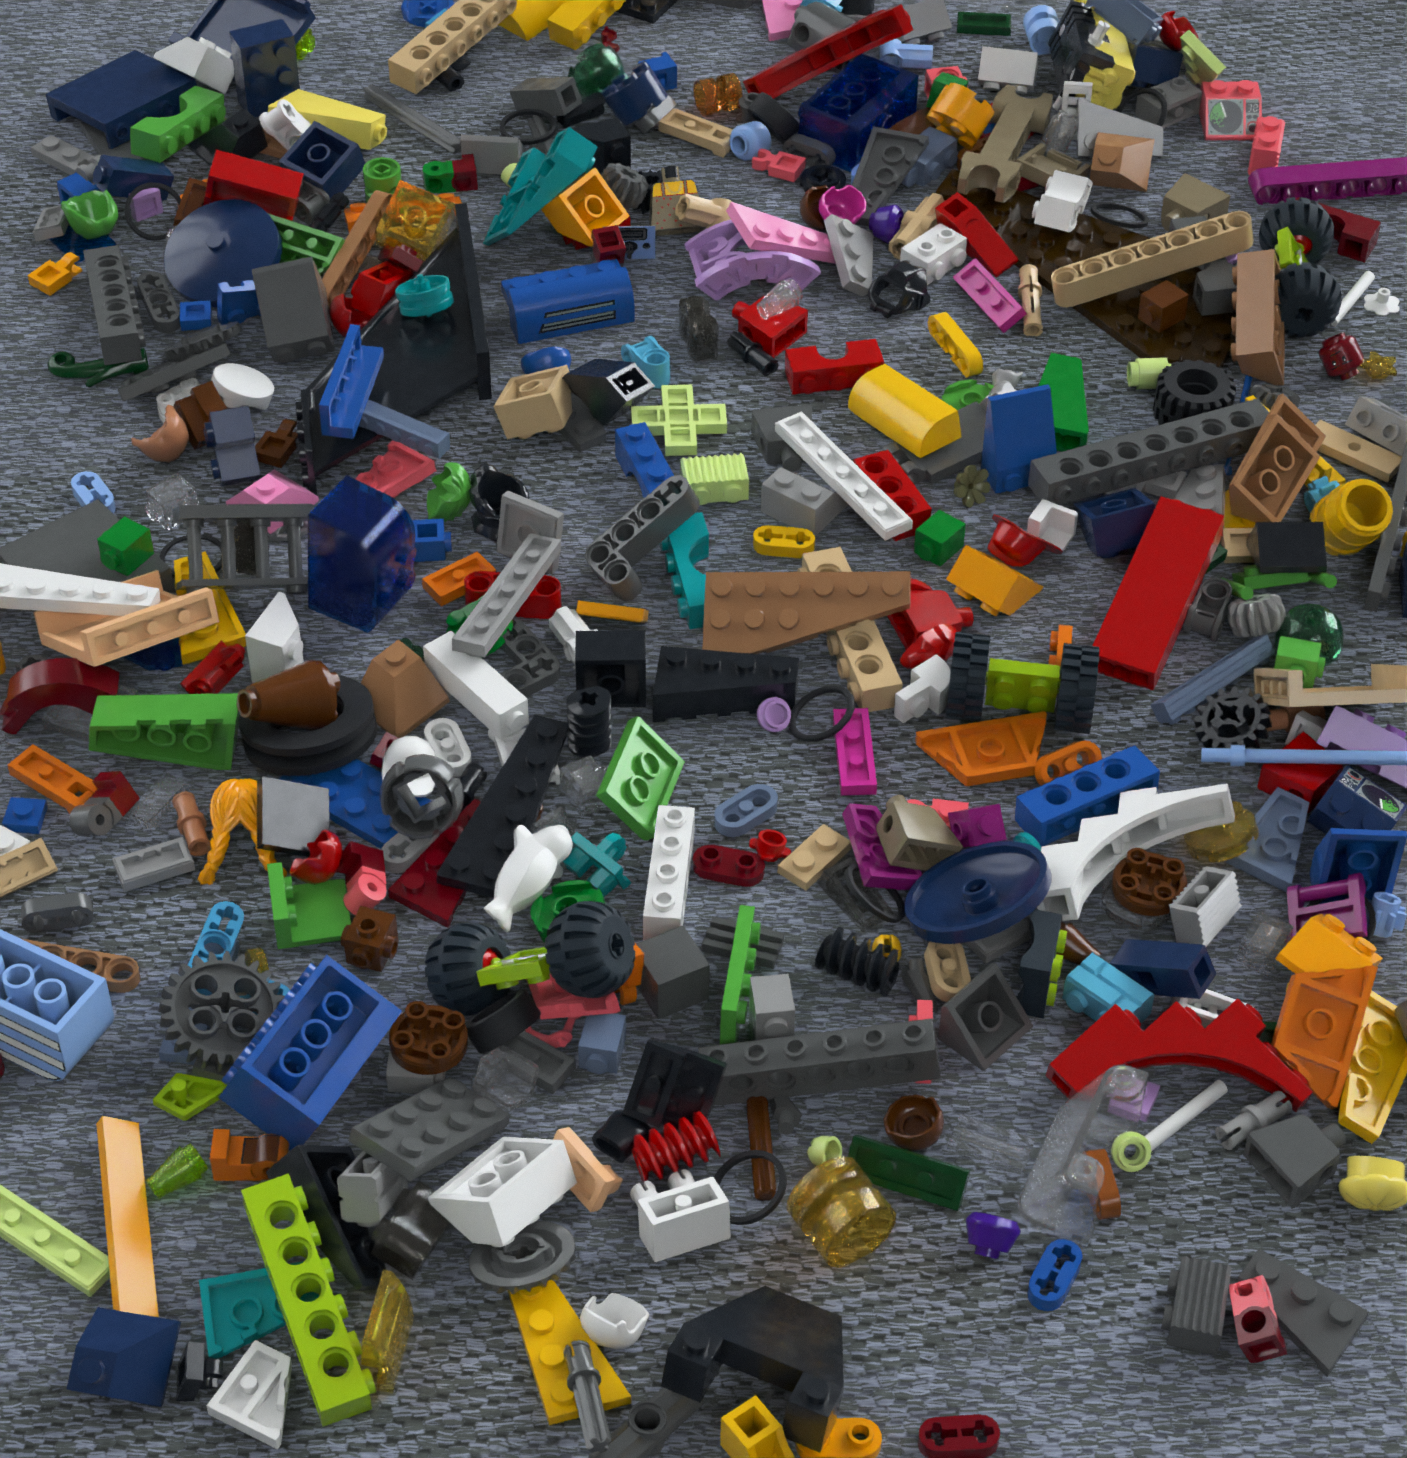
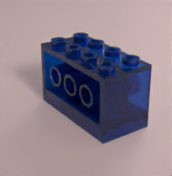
(853, 102)

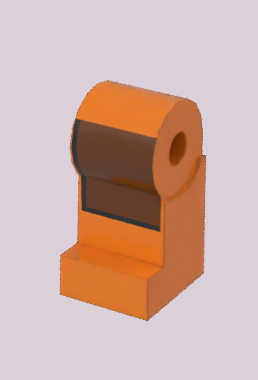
(243, 1156)

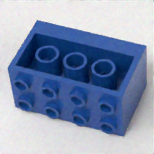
(308, 1052)

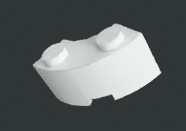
(1062, 201)

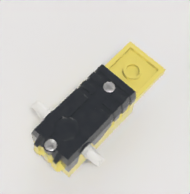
(1090, 51)

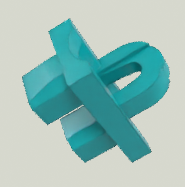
(602, 857)

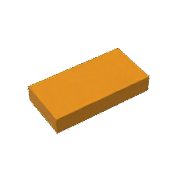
(612, 611)

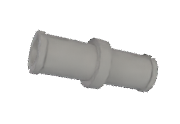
(1253, 1118)

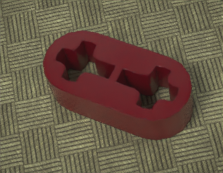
(959, 1436)

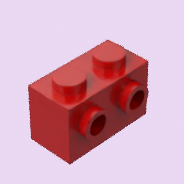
(376, 287)

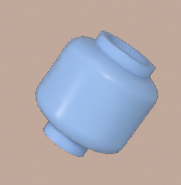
(749, 139)

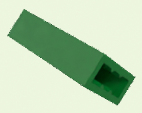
(1070, 417)

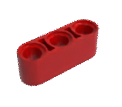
(540, 603)

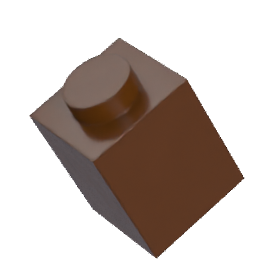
(1163, 306)

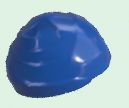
(545, 359)

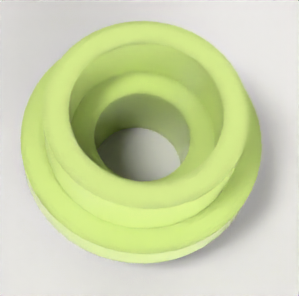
(1141, 1156)

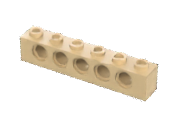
(445, 41)
(860, 648)

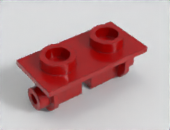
(215, 669)

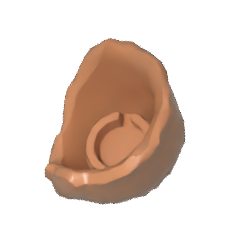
(167, 441)

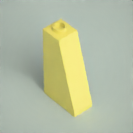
(353, 122)

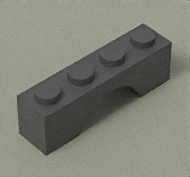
(1214, 283)

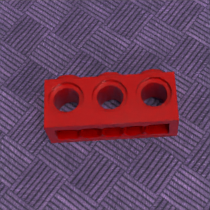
(894, 482)

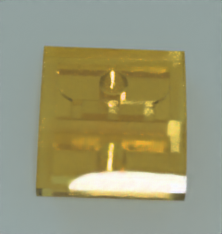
(388, 1331)

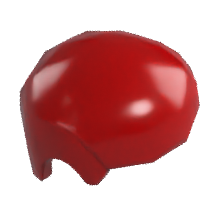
(1173, 29)
(343, 314)
(323, 859)

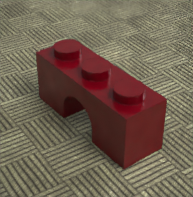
(1354, 233)

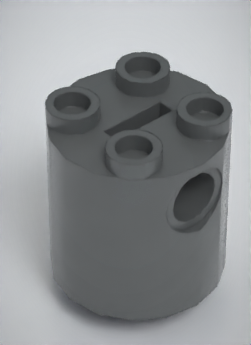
(815, 23)

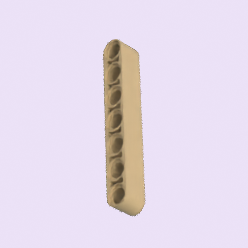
(1152, 259)

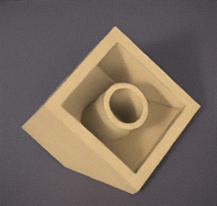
(535, 403)

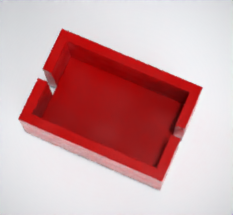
(254, 181)

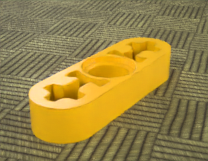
(954, 341)

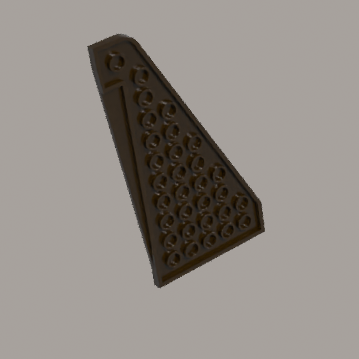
(1117, 314)

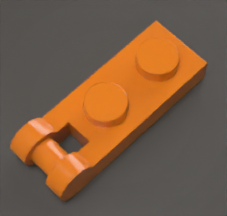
(51, 777)

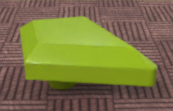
(188, 1095)

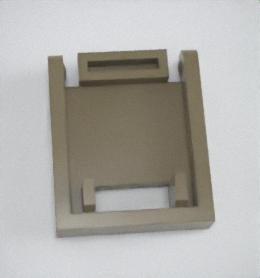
(1040, 167)

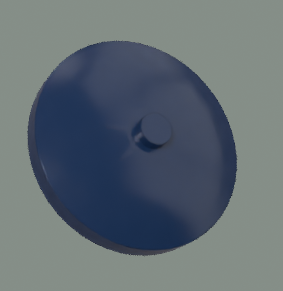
(220, 246)
(978, 892)

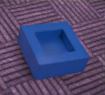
(195, 315)
(25, 815)

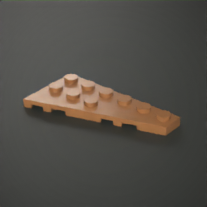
(787, 608)

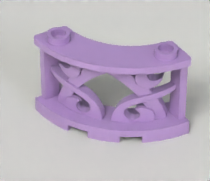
(725, 270)

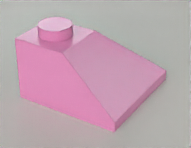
(274, 489)

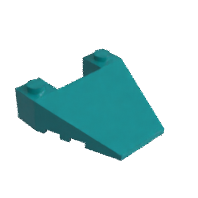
(540, 179)

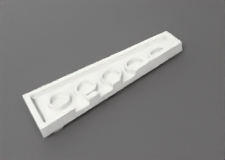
(61, 592)

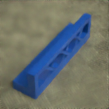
(349, 386)

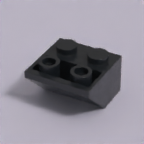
(609, 387)

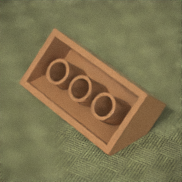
(1258, 317)

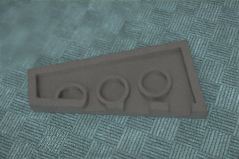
(885, 165)

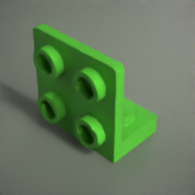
(306, 911)

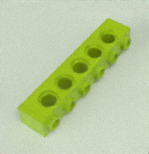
(333, 1396)

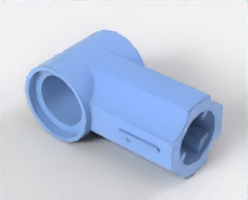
(906, 55)

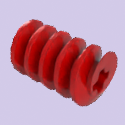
(674, 1146)

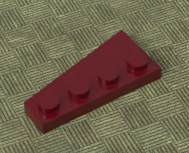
(418, 884)

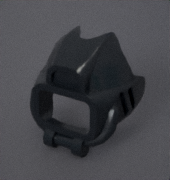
(909, 279)

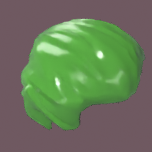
(451, 494)

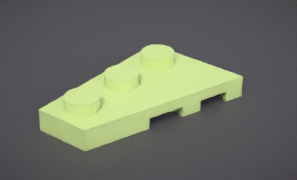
(1199, 60)

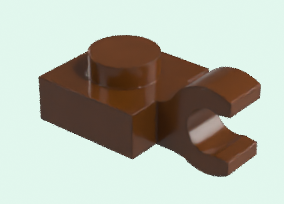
(277, 446)

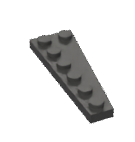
(1390, 541)

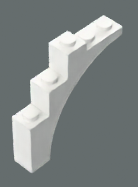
(1141, 822)

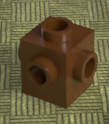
(370, 939)

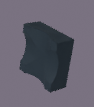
(1042, 963)

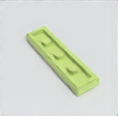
(52, 1244)

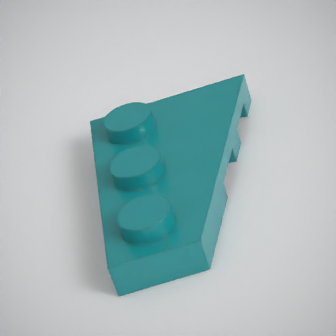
(240, 1310)

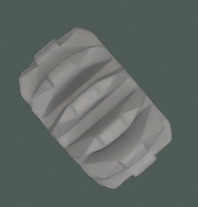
(1256, 616)

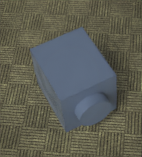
(602, 1043)

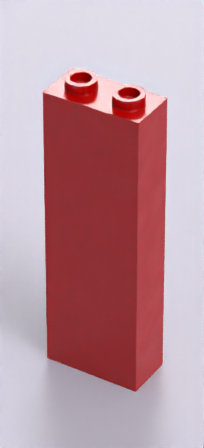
(1157, 592)

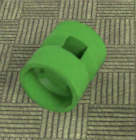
(381, 175)

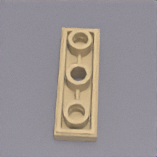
(1358, 452)

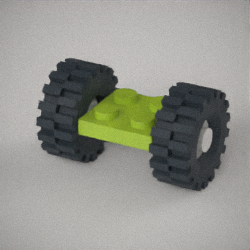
(1023, 683)

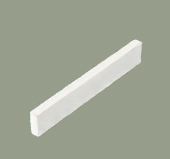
(843, 476)

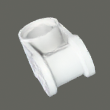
(284, 123)

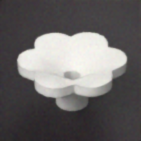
(1381, 302)

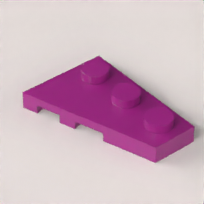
(869, 854)

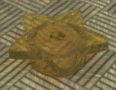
(1379, 366)

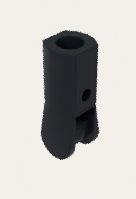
(590, 108)

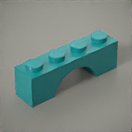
(684, 549)

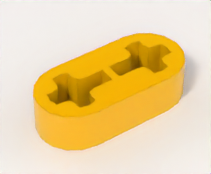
(783, 541)

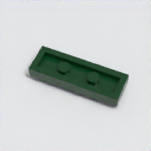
(910, 1172)

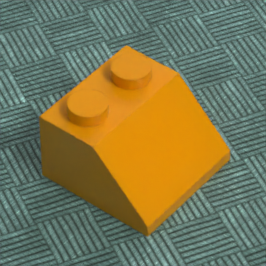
(583, 207)
(991, 582)
(1326, 946)

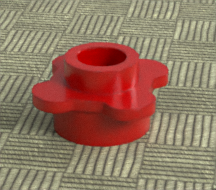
(770, 845)

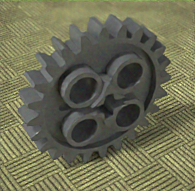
(224, 980)

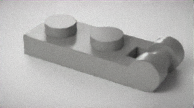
(65, 157)

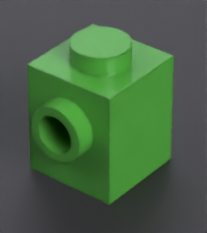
(1300, 655)

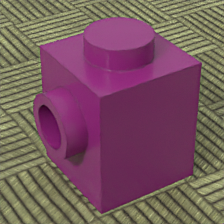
(978, 825)

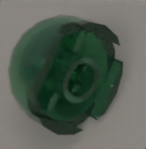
(596, 69)
(1314, 624)

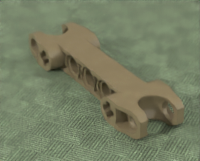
(996, 164)

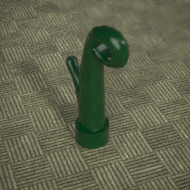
(95, 369)

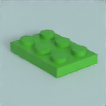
(640, 777)

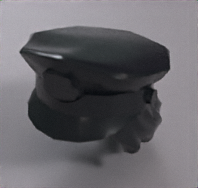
(486, 496)

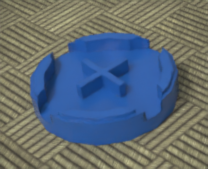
(420, 11)

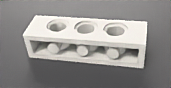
(669, 870)

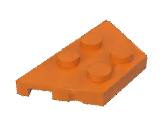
(988, 748)
(1322, 1026)

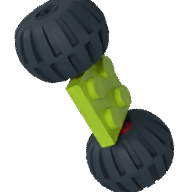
(1301, 238)
(584, 951)

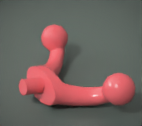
(559, 1038)

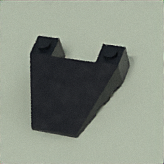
(775, 1342)

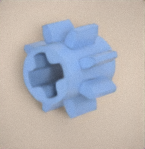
(1388, 914)

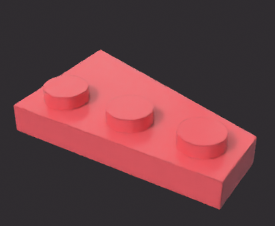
(397, 470)

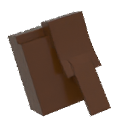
(196, 411)

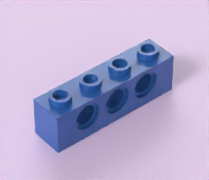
(1086, 793)

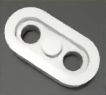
(452, 747)

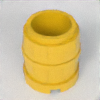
(1353, 516)

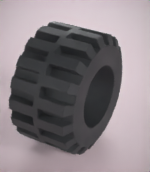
(1191, 390)

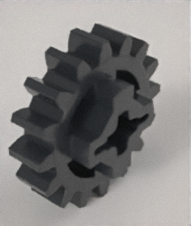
(1233, 719)

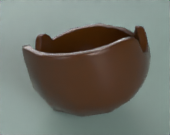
(810, 207)
(918, 1118)

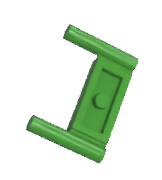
(1251, 579)

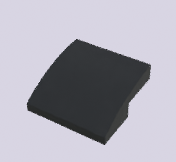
(673, 1085)

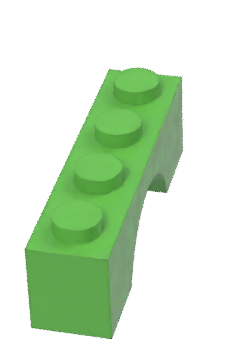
(164, 136)

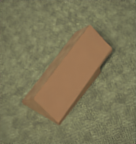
(1275, 464)

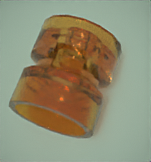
(713, 94)

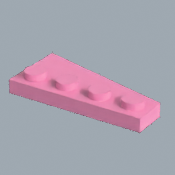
(779, 17)
(772, 233)

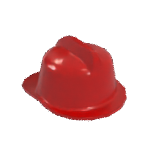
(1015, 545)

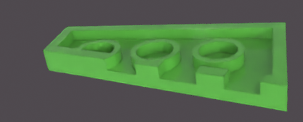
(738, 980)

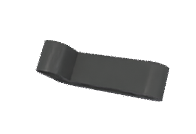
(638, 533)

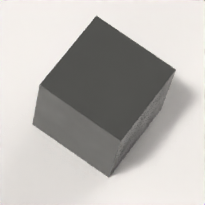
(673, 972)

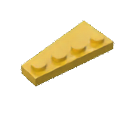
(229, 629)
(546, 1327)

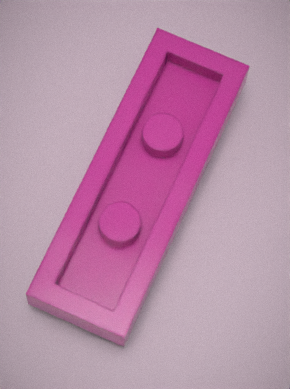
(989, 295)
(855, 754)

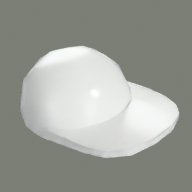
(406, 747)

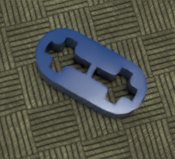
(1062, 1278)

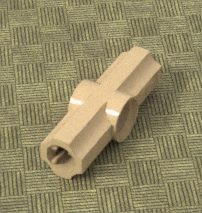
(702, 211)
(915, 223)

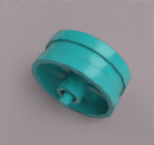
(424, 295)

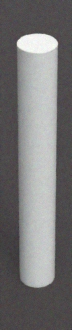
(1353, 295)
(1186, 1113)

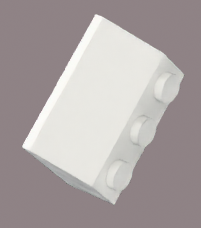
(505, 1189)

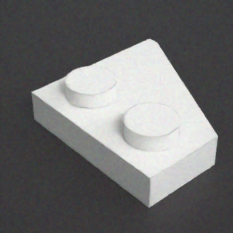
(255, 1394)

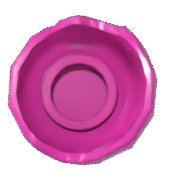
(844, 203)

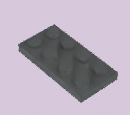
(429, 1128)

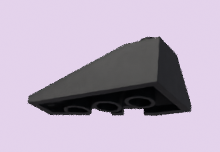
(342, 1242)

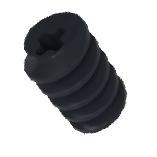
(589, 721)
(858, 961)

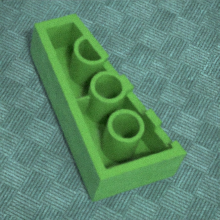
(168, 728)

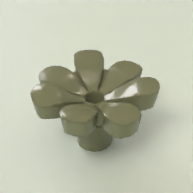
(971, 485)

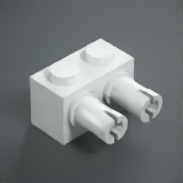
(682, 1217)

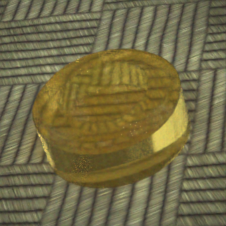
(258, 954)

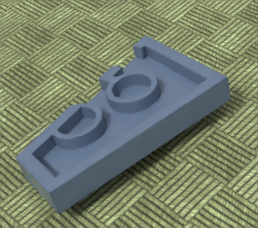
(1279, 840)

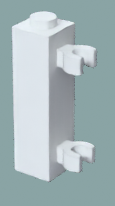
(477, 687)

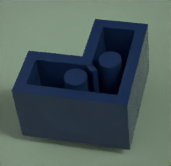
(1154, 64)
(232, 440)

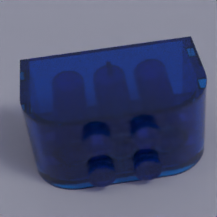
(359, 554)

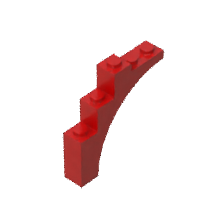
(831, 51)
(1177, 1039)

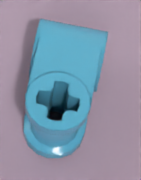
(650, 359)

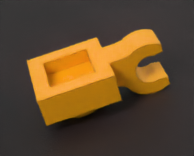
(53, 276)

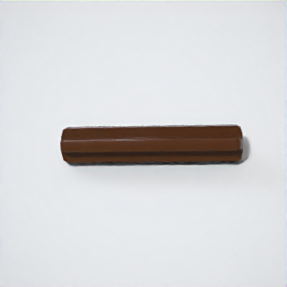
(760, 1139)

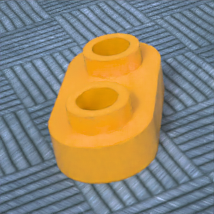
(843, 1444)

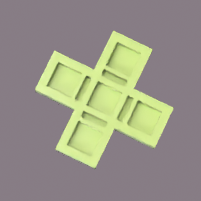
(681, 419)

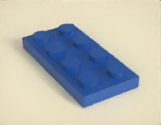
(355, 800)

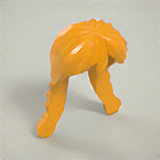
(232, 804)

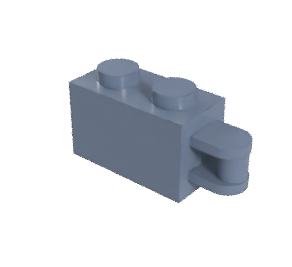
(935, 158)

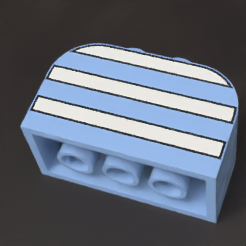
(48, 1009)

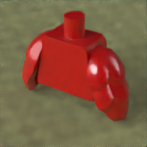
(929, 624)

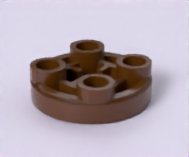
(1148, 882)
(428, 1038)

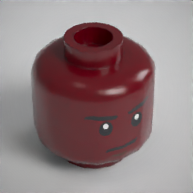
(1341, 356)

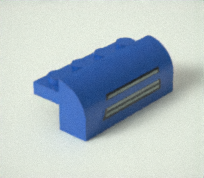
(569, 300)

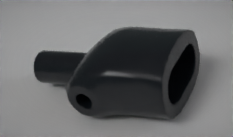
(618, 1134)

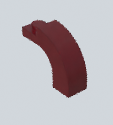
(55, 683)

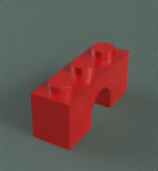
(812, 373)

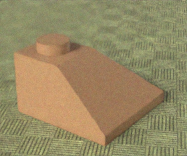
(1121, 161)
(402, 690)

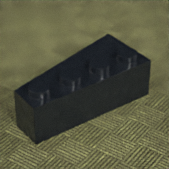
(719, 682)

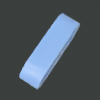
(98, 491)

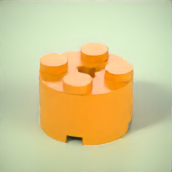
(960, 114)

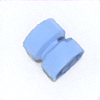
(1039, 27)

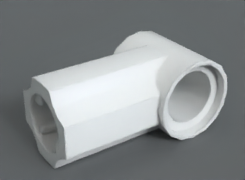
(564, 626)

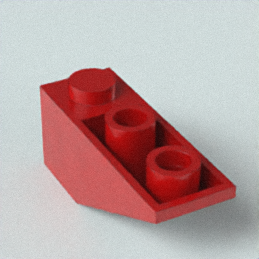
(982, 238)

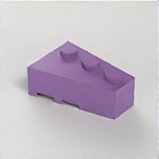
(1358, 732)

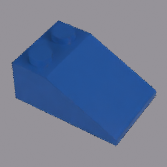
(1017, 431)
(1362, 851)

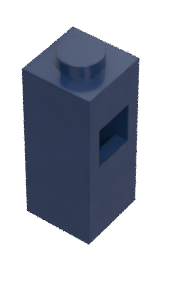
(123, 175)
(1166, 967)

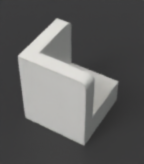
(1053, 523)

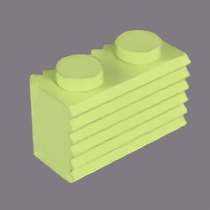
(717, 477)

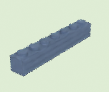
(405, 429)
(1216, 676)

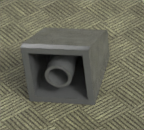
(294, 310)

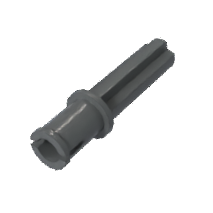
(585, 1382)

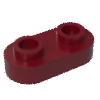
(728, 865)

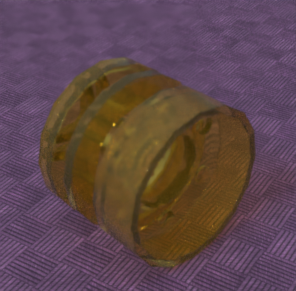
(841, 1211)

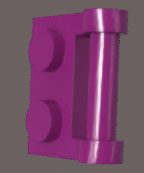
(1349, 911)

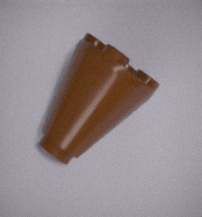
(294, 697)

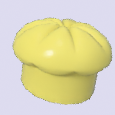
(1374, 1183)

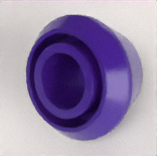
(886, 222)
(991, 1234)

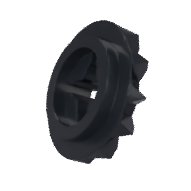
(817, 174)

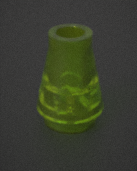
(177, 1171)

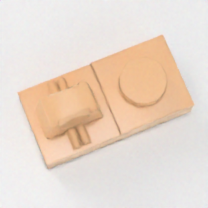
(592, 1178)

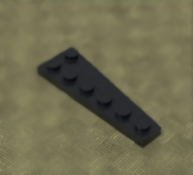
(509, 802)

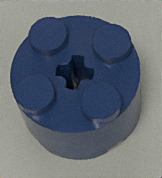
(634, 94)

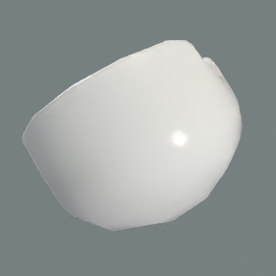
(614, 1322)

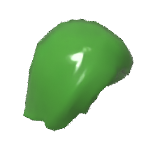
(91, 214)

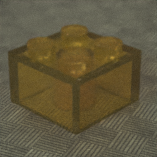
(415, 220)

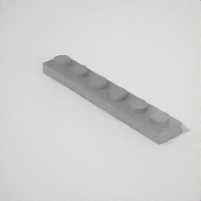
(506, 595)

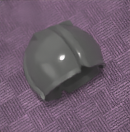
(404, 810)

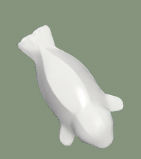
(528, 871)

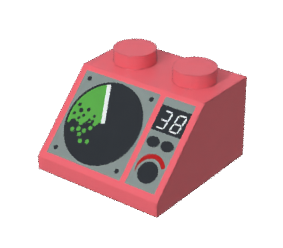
(1230, 109)

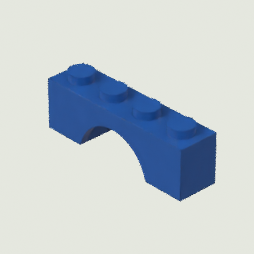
(641, 456)

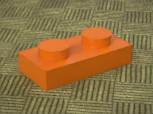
(448, 582)

